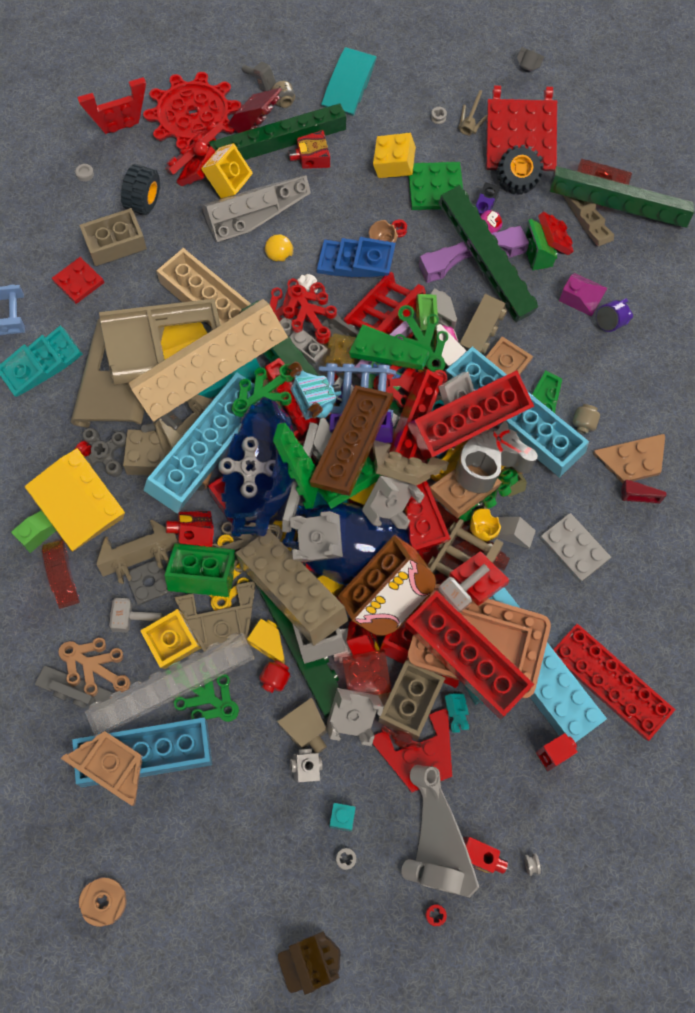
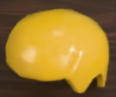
(278, 248)
(484, 525)

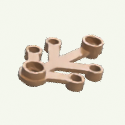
(92, 665)

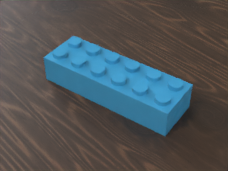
(163, 748)

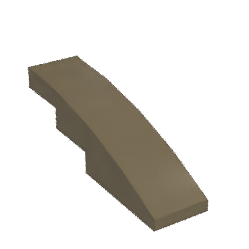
(590, 220)

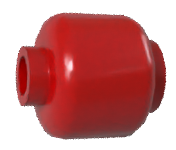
(274, 676)

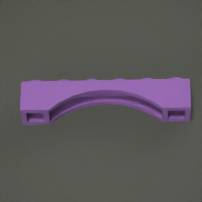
(438, 263)

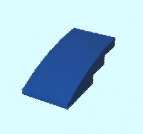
(356, 258)

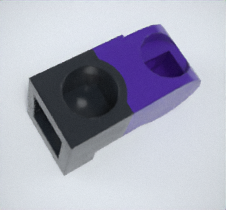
(487, 199)

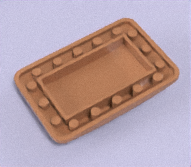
(512, 630)

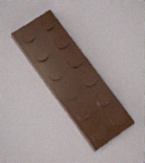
(351, 440)

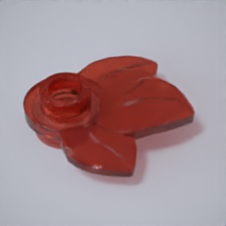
(401, 738)

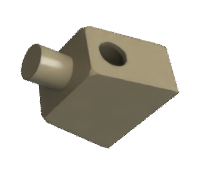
(305, 726)

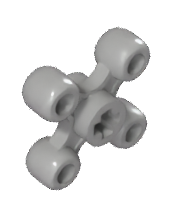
(240, 467)

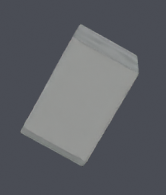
(516, 531)

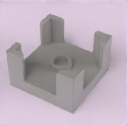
(389, 501)
(317, 537)
(353, 715)

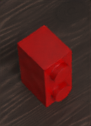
(557, 751)

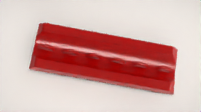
(613, 682)

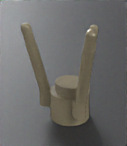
(467, 125)

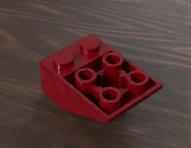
(254, 110)

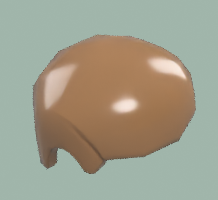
(383, 231)

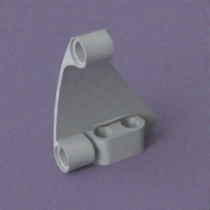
(441, 854)

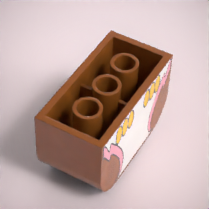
(388, 588)

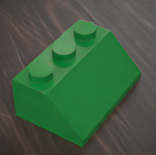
(200, 570)

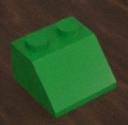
(538, 251)

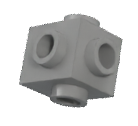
(311, 772)

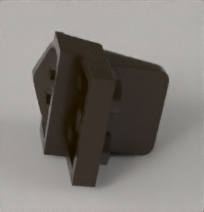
(310, 963)

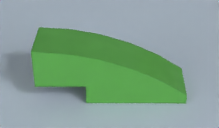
(426, 306)

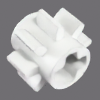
(307, 281)

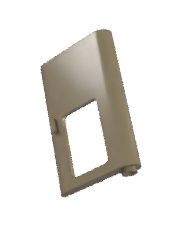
(134, 338)
(98, 396)

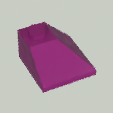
(582, 294)

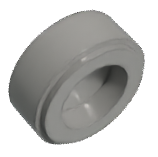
(84, 172)

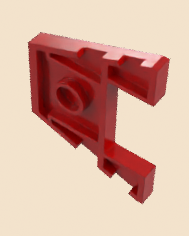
(117, 113)
(433, 753)

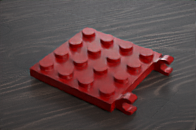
(521, 123)

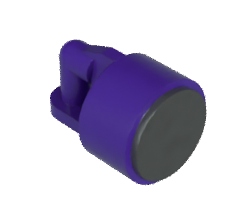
(613, 315)

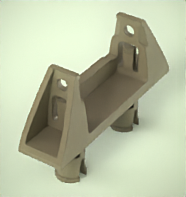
(168, 436)
(134, 552)

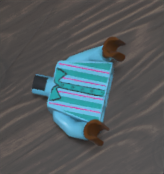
(313, 392)

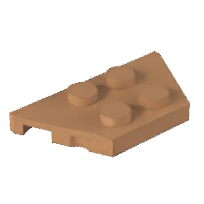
(634, 459)
(109, 764)

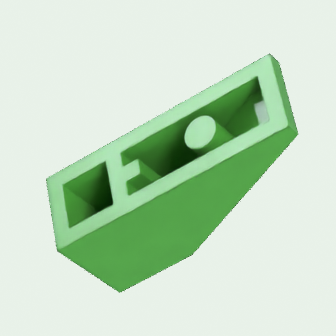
(33, 531)

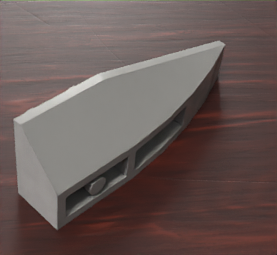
(252, 208)

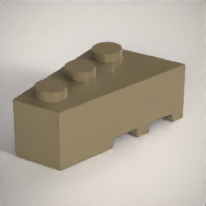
(484, 324)

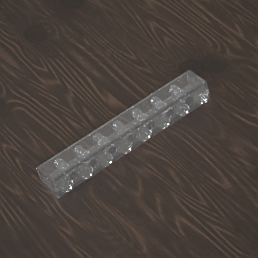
(169, 685)

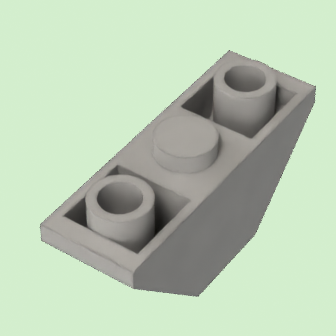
(304, 342)

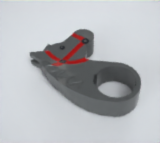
(489, 452)

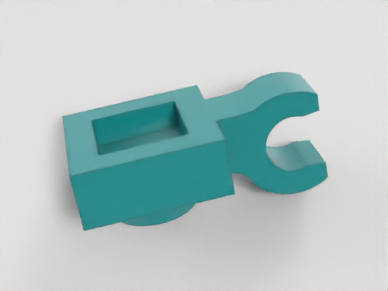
(458, 709)

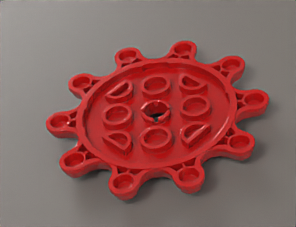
(185, 96)

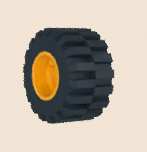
(521, 162)
(140, 189)

